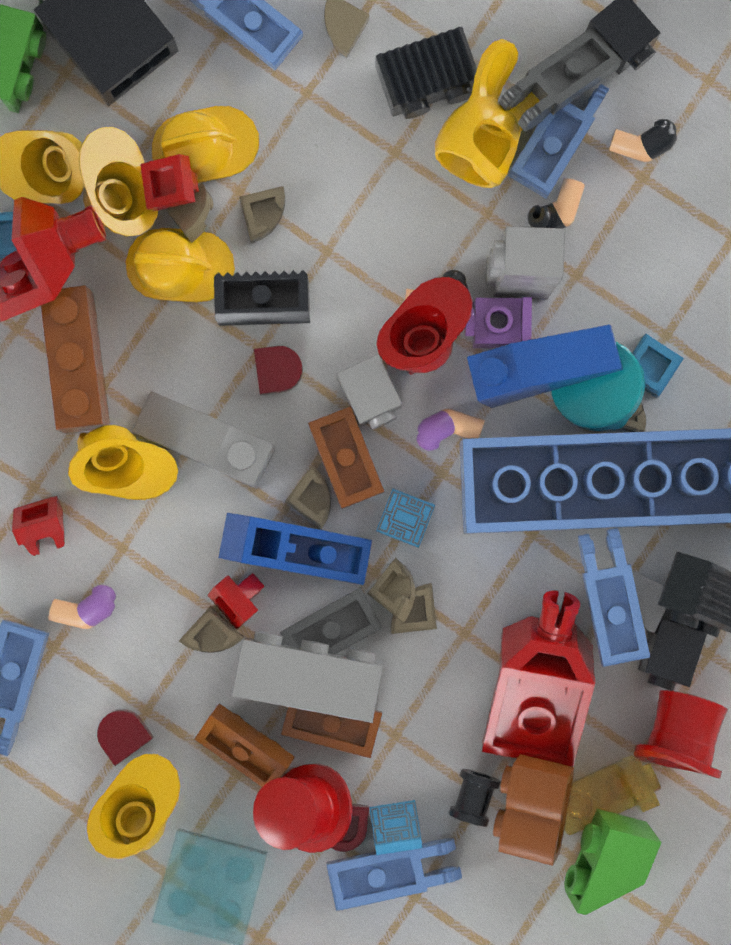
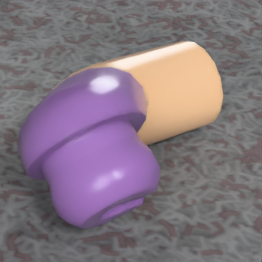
(444, 424)
(86, 613)

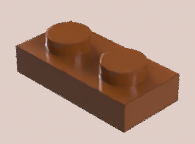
(346, 457)
(332, 731)
(243, 746)

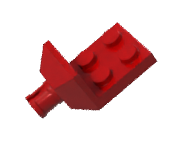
(43, 254)
(542, 685)

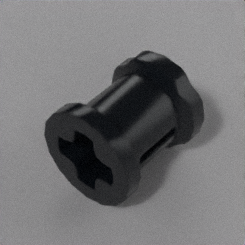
(474, 797)

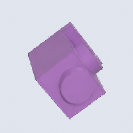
(518, 316)

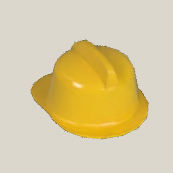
(215, 138)
(40, 166)
(114, 182)
(171, 268)
(120, 465)
(134, 807)

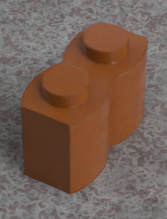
(534, 810)

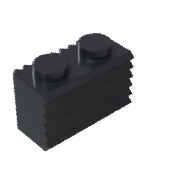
(427, 73)
(261, 298)
(698, 594)

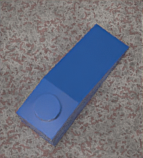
(543, 365)
(295, 548)

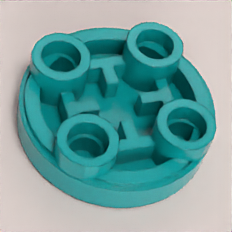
(605, 400)

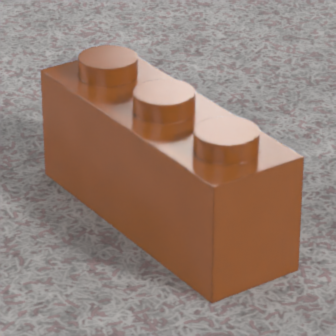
(75, 361)

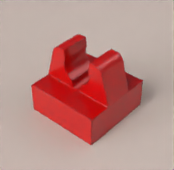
(168, 182)
(37, 522)
(235, 599)

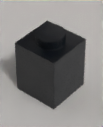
(627, 33)
(673, 655)

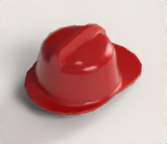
(425, 326)

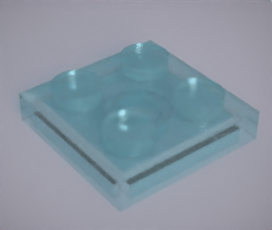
(209, 887)

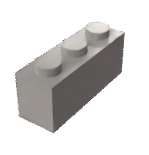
(526, 262)
(308, 677)

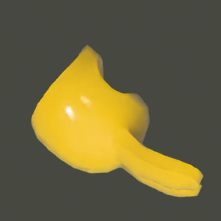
(480, 134)

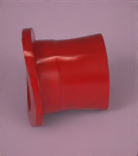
(684, 733)
(304, 809)

